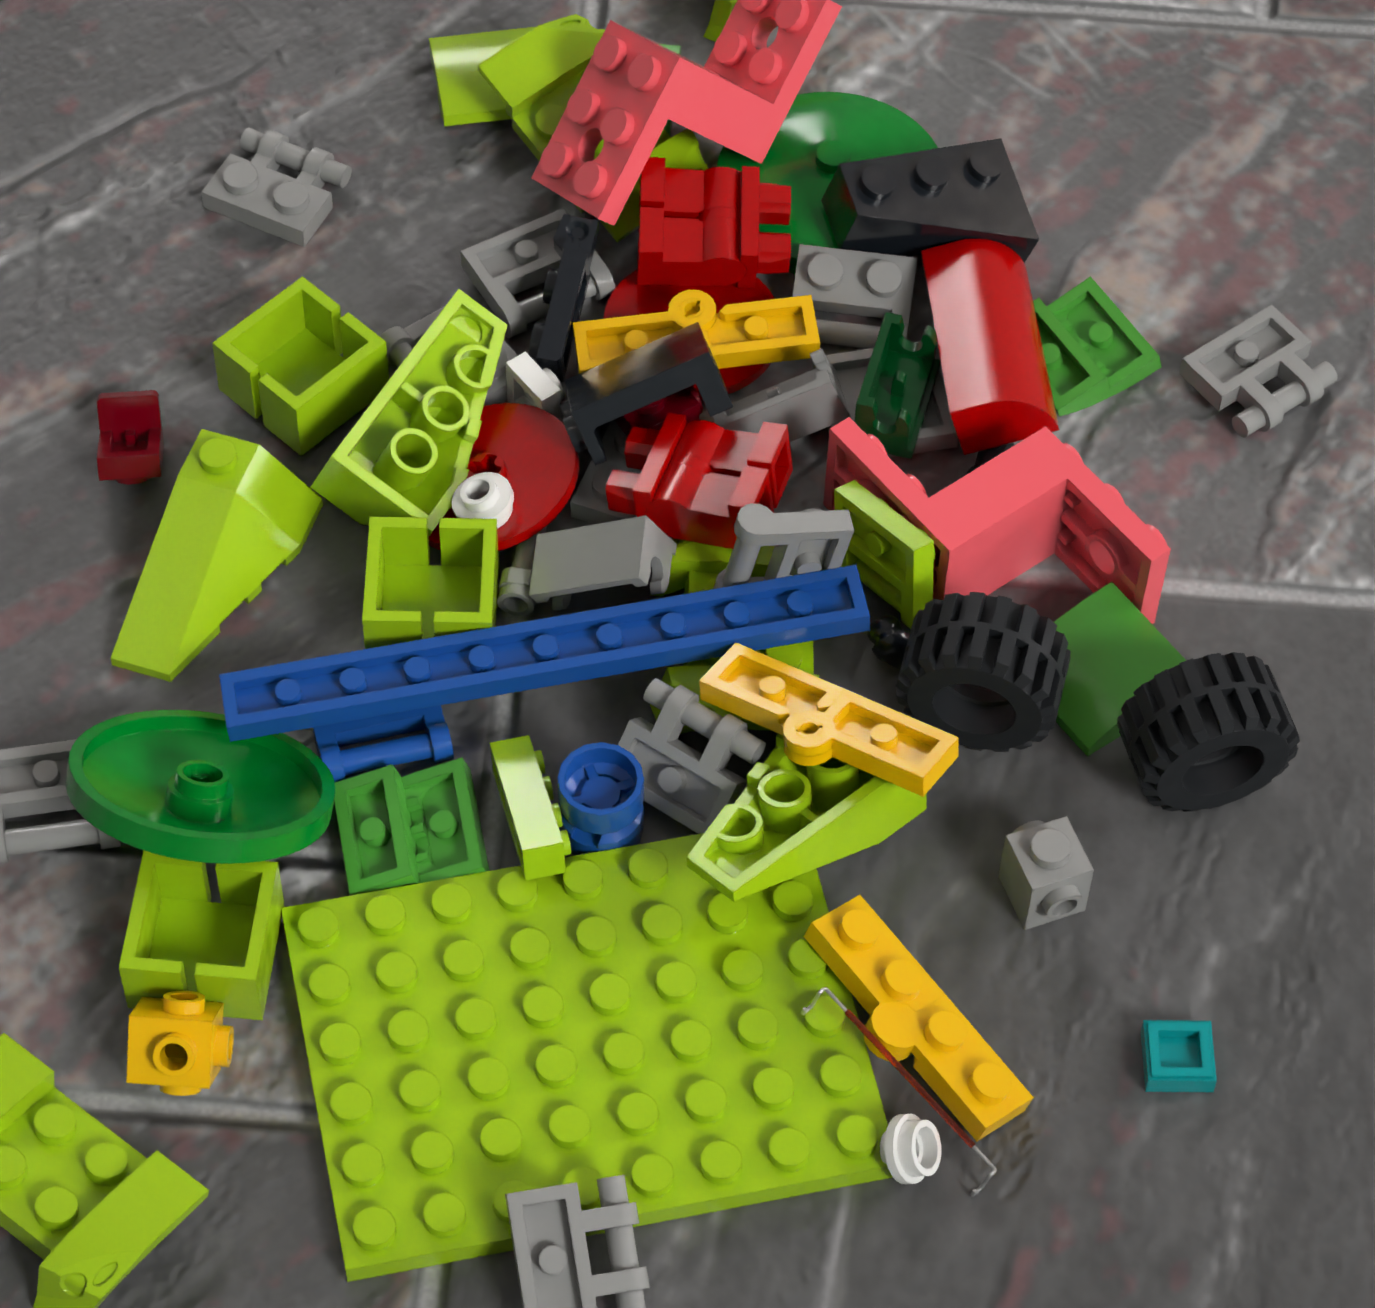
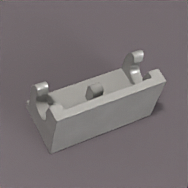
(802, 403)
(600, 558)

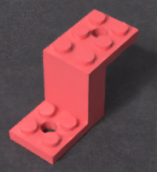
(640, 85)
(1012, 517)

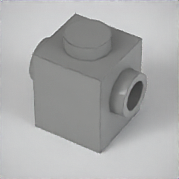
(1045, 872)

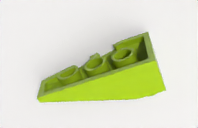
(422, 425)
(219, 538)
(797, 821)

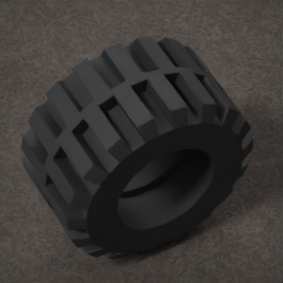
(984, 671)
(1207, 732)

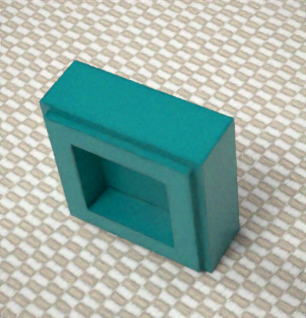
(1178, 1056)

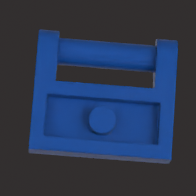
(432, 744)

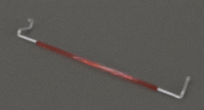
(910, 1079)

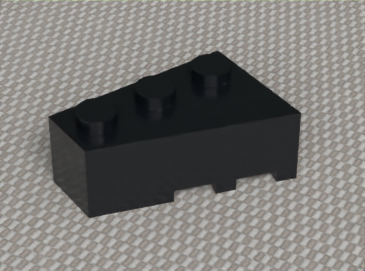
(929, 201)

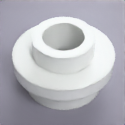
(484, 497)
(910, 1148)

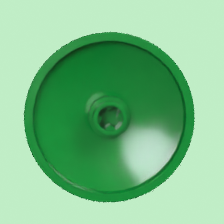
(812, 143)
(193, 795)

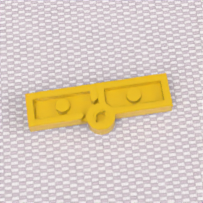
(736, 335)
(828, 720)
(917, 1018)

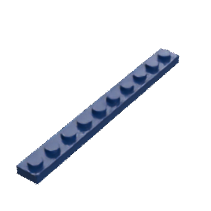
(542, 652)

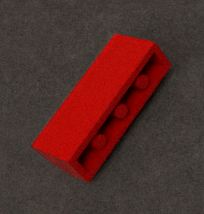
(988, 343)

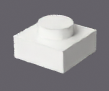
(533, 385)

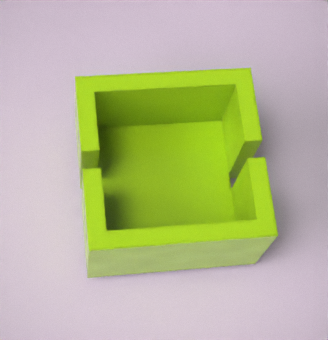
(291, 366)
(419, 600)
(199, 945)

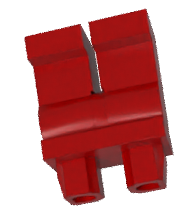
(706, 226)
(700, 476)

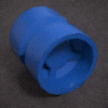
(601, 798)

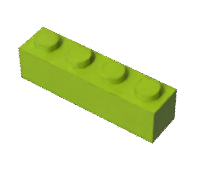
(528, 807)

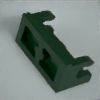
(897, 387)

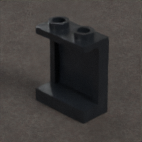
(638, 381)

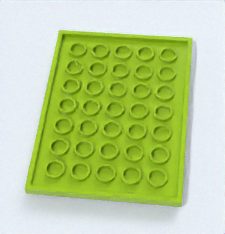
(568, 1036)

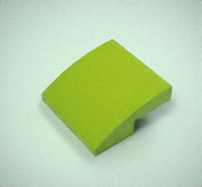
(461, 89)

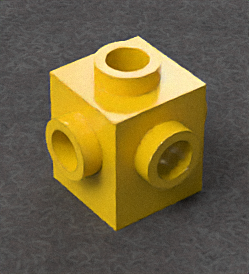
(178, 1042)

